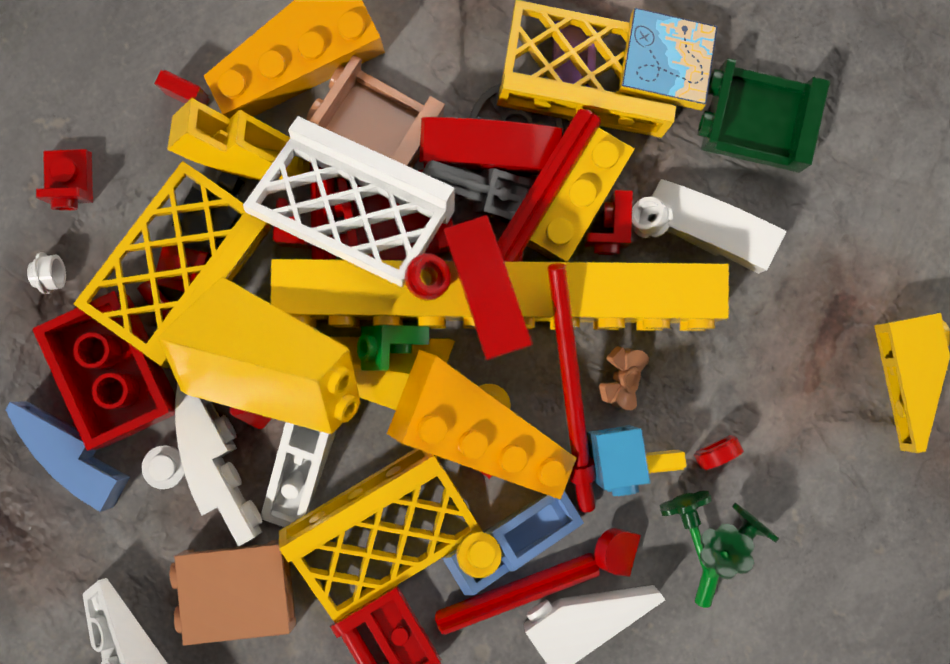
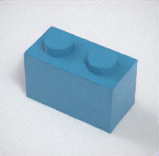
(619, 459)

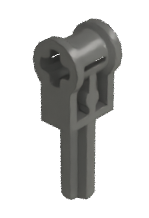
(494, 192)

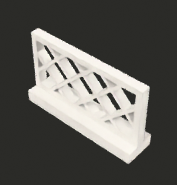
(363, 167)

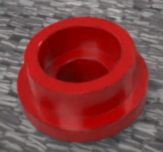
(439, 276)

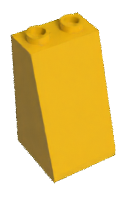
(260, 360)

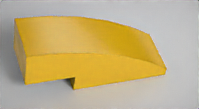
(227, 144)

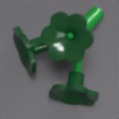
(722, 550)

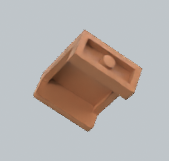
(373, 113)
(233, 593)

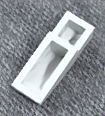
(720, 227)

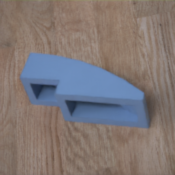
(64, 456)
(522, 538)

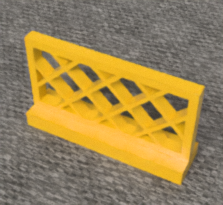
(564, 99)
(225, 260)
(353, 508)

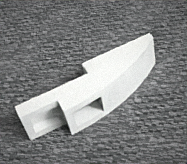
(213, 483)

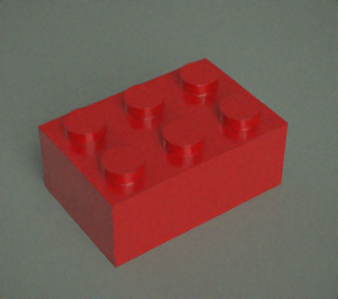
(102, 377)

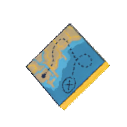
(668, 59)

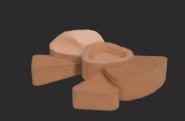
(630, 364)

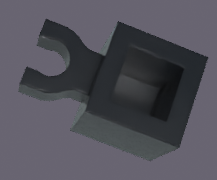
(222, 217)

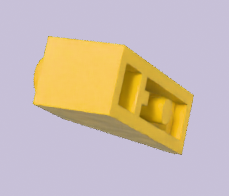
(914, 368)

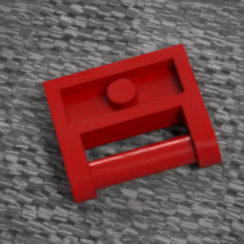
(393, 628)

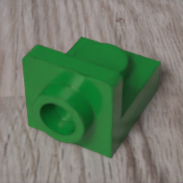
(382, 340)

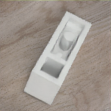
(295, 474)
(582, 623)

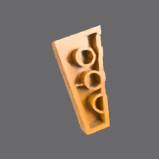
(293, 54)

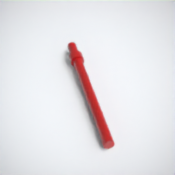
(584, 467)

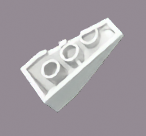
(115, 629)

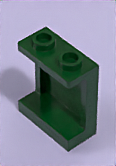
(763, 117)

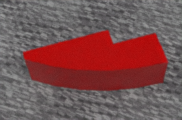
(487, 144)
(487, 287)

